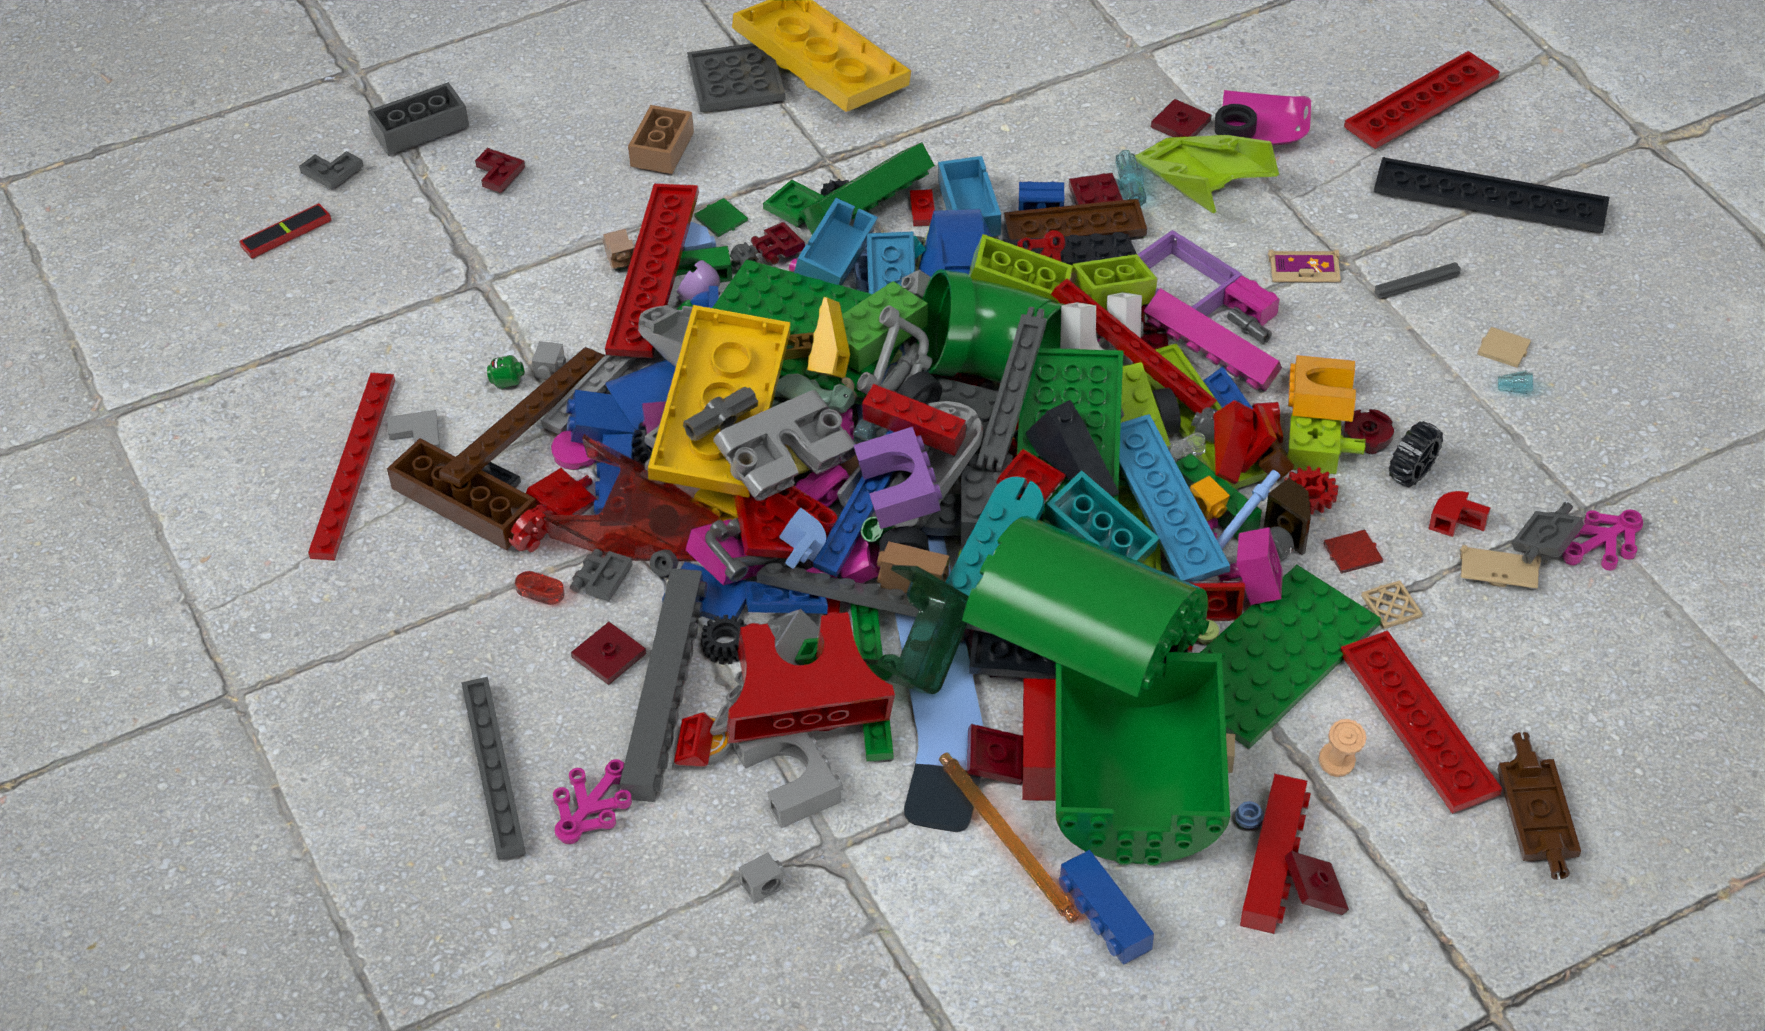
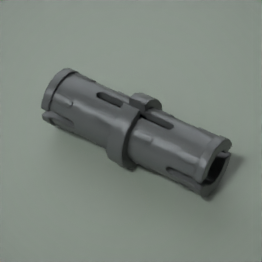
(1249, 325)

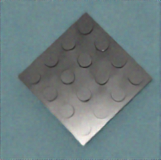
(734, 77)

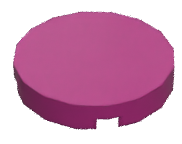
(569, 454)

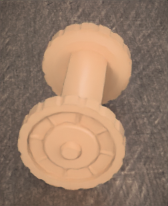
(1345, 740)

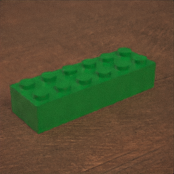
(874, 185)

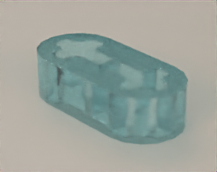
(864, 431)

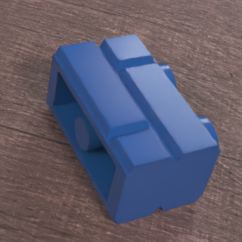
(1040, 195)

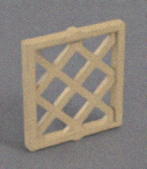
(1382, 589)

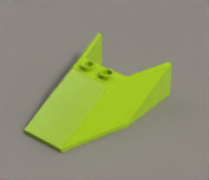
(1207, 163)

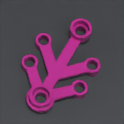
(1628, 521)
(589, 804)

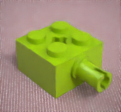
(1319, 443)

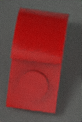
(1456, 509)

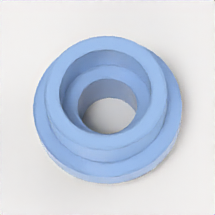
(1249, 809)

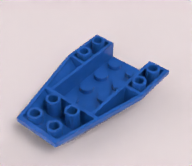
(952, 240)

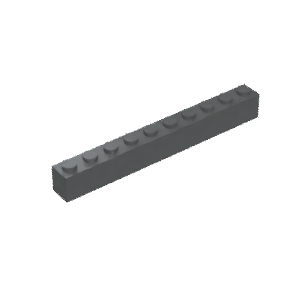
(663, 685)

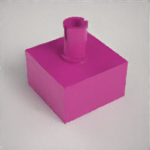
(1257, 566)

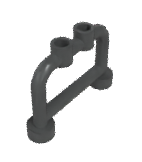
(737, 566)

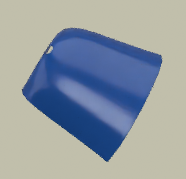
(640, 387)

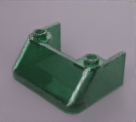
(932, 637)

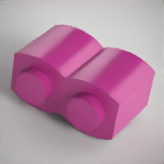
(862, 562)

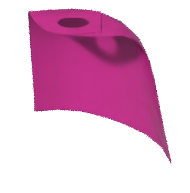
(1275, 115)

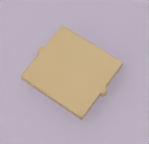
(1504, 347)

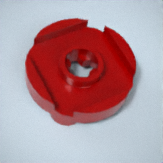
(530, 529)

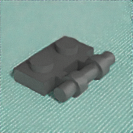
(606, 578)

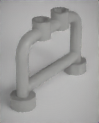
(920, 360)

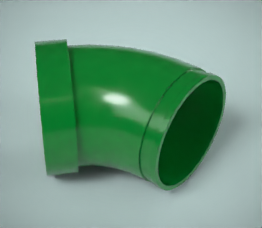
(976, 324)

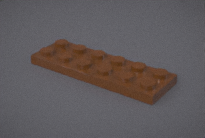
(1078, 220)

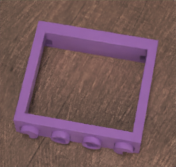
(1198, 259)

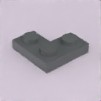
(331, 173)

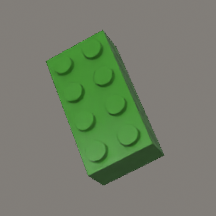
(867, 334)

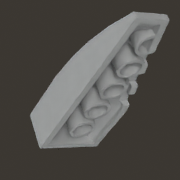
(789, 634)

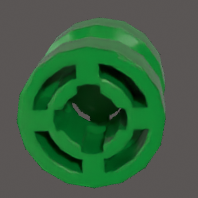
(871, 530)

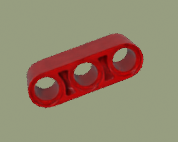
(789, 501)

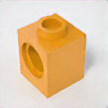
(1210, 498)

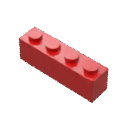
(901, 412)

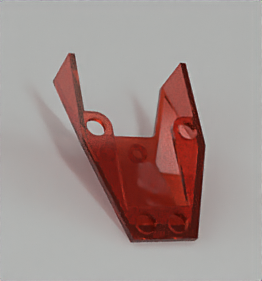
(637, 516)

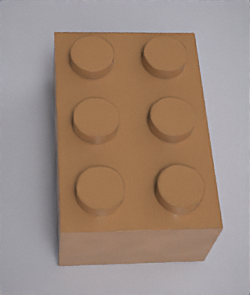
(661, 139)

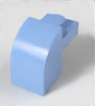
(805, 536)

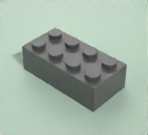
(418, 118)

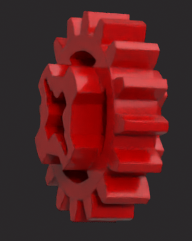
(1316, 484)

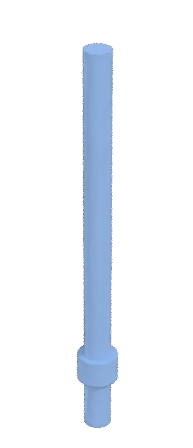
(1259, 493)

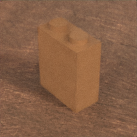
(899, 554)

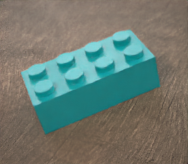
(1099, 518)

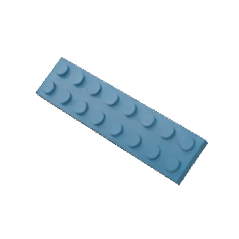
(1168, 503)

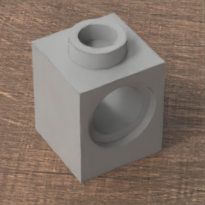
(762, 877)

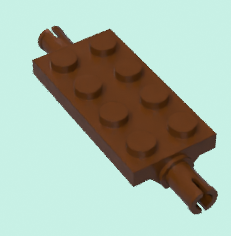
(1538, 808)

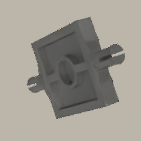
(1547, 533)

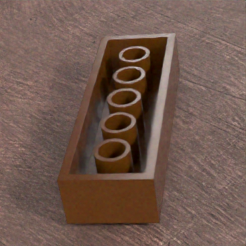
(480, 505)

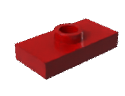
(922, 206)

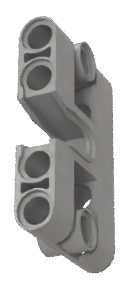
(759, 442)

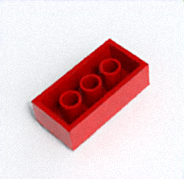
(1039, 740)

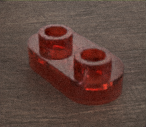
(543, 588)

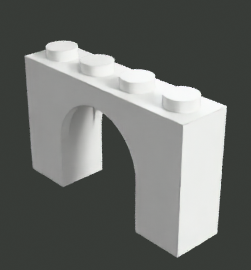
(1079, 321)

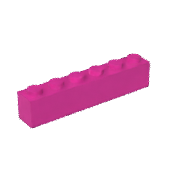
(1213, 340)

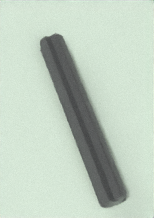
(1417, 280)

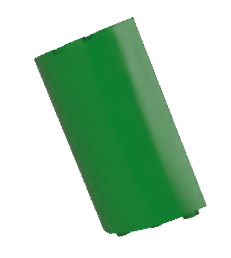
(1085, 605)
(1145, 771)

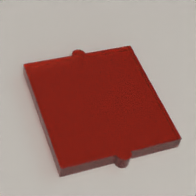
(1353, 551)

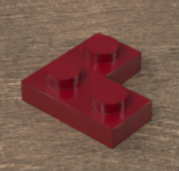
(501, 169)

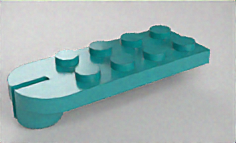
(996, 517)

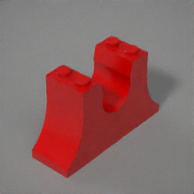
(805, 698)

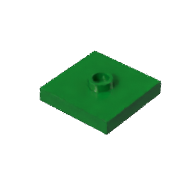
(790, 200)

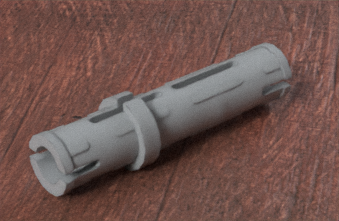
(901, 370)

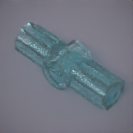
(1130, 176)

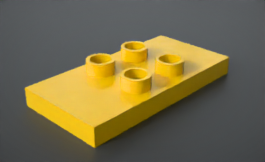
(822, 51)
(716, 359)

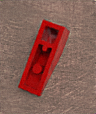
(1232, 438)

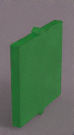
(721, 217)

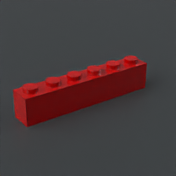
(1277, 838)

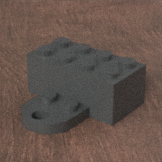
(961, 511)

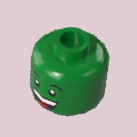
(505, 371)

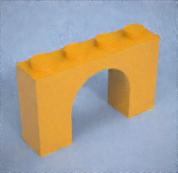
(1322, 388)

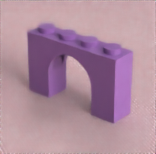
(910, 498)

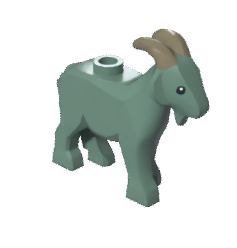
(793, 385)

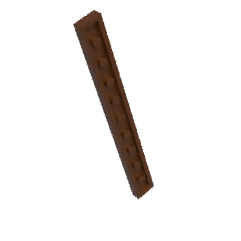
(519, 419)

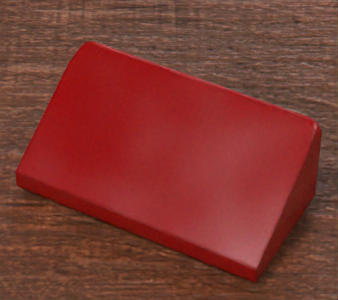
(694, 741)

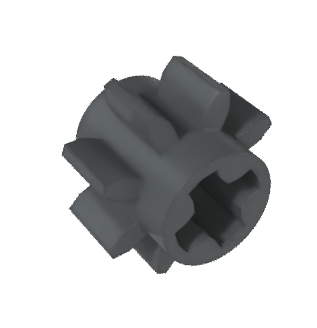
(741, 253)

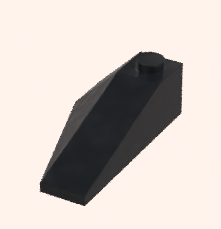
(1068, 446)

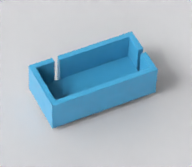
(968, 186)
(836, 244)

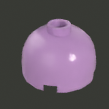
(698, 281)

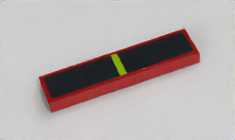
(285, 230)

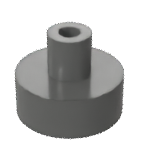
(662, 562)

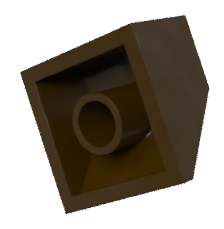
(1290, 510)

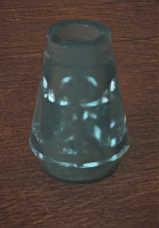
(1516, 382)

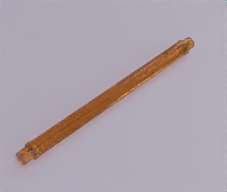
(1009, 838)

